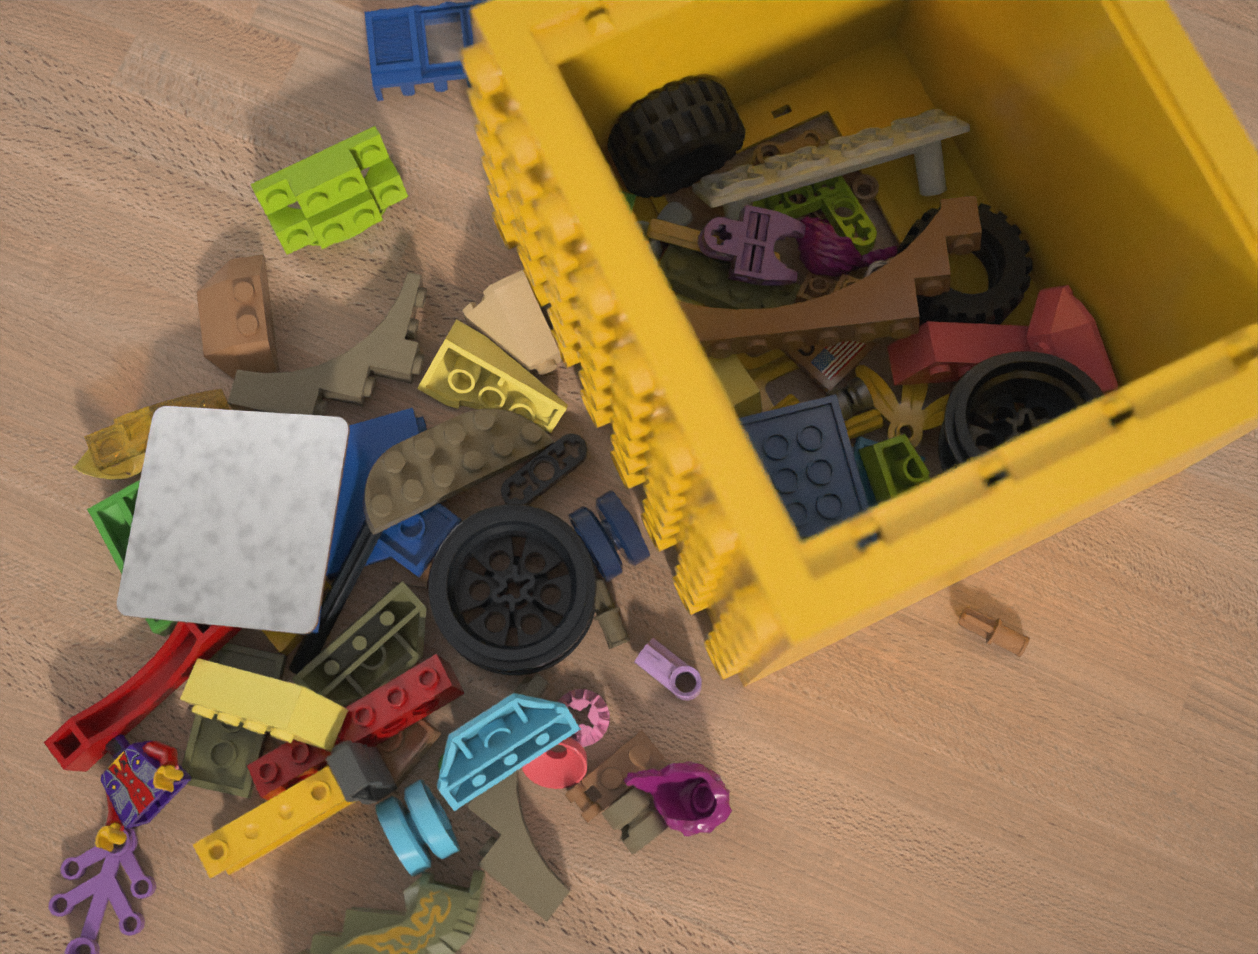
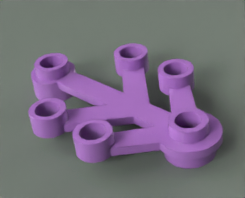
(104, 888)

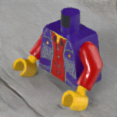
(137, 786)

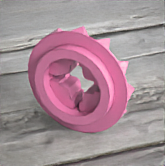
(598, 715)

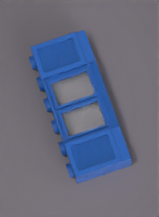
(419, 45)

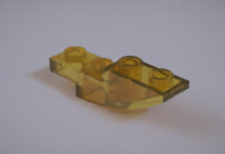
(131, 431)

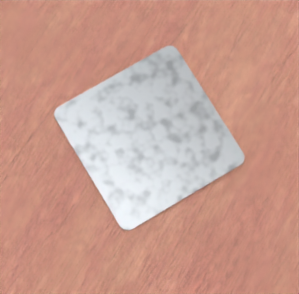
(234, 518)

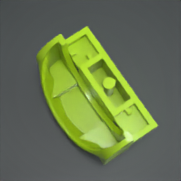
(331, 193)

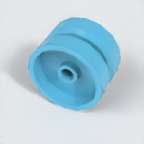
(412, 830)

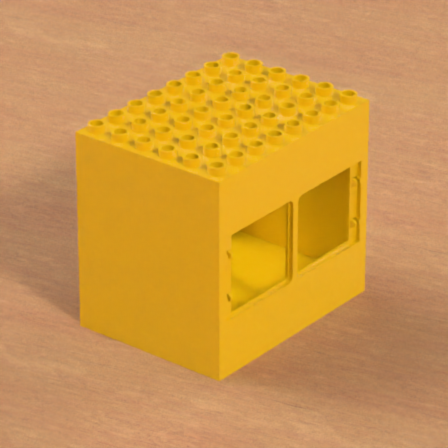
(1081, 131)

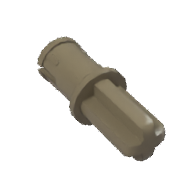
(609, 617)

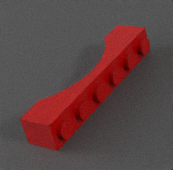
(84, 736)

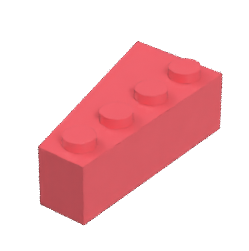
(950, 349)

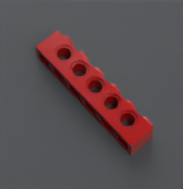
(366, 722)

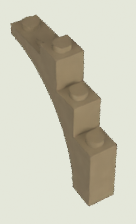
(347, 377)
(514, 857)

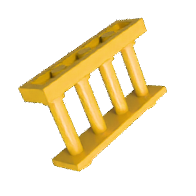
(271, 824)

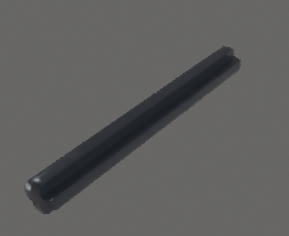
(337, 596)

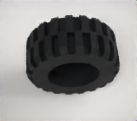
(676, 138)
(1005, 264)

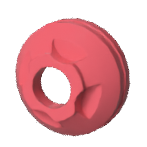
(559, 769)

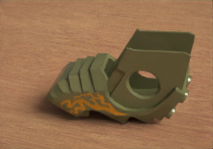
(435, 921)

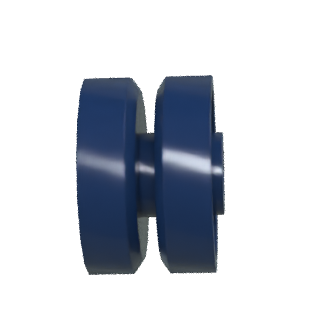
(613, 533)

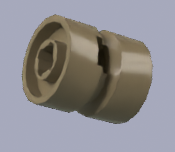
(635, 820)

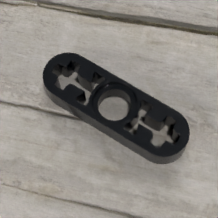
(545, 457)

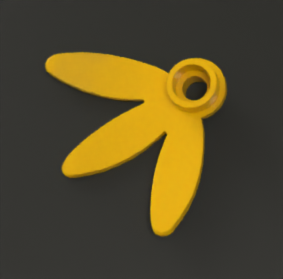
(909, 412)

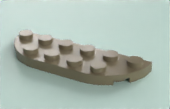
(447, 462)

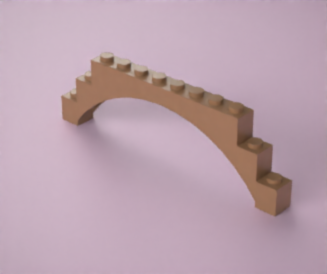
(866, 310)

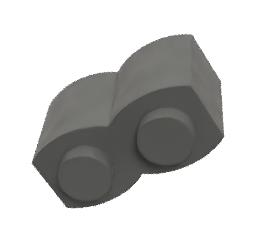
(360, 772)

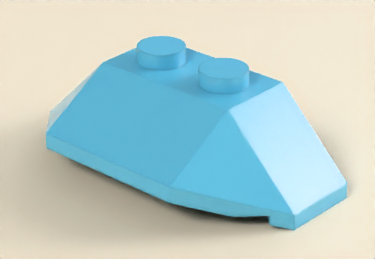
(500, 744)

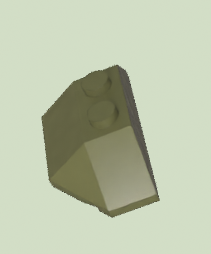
(369, 651)

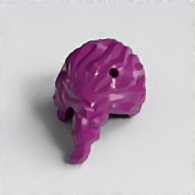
(830, 254)
(686, 796)

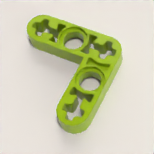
(828, 202)

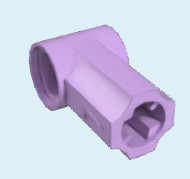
(666, 668)

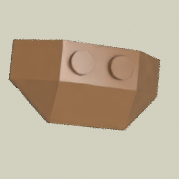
(238, 318)

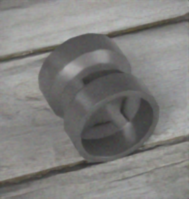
(853, 398)

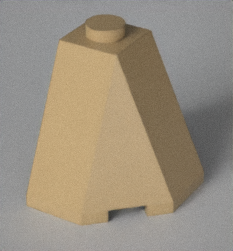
(515, 323)

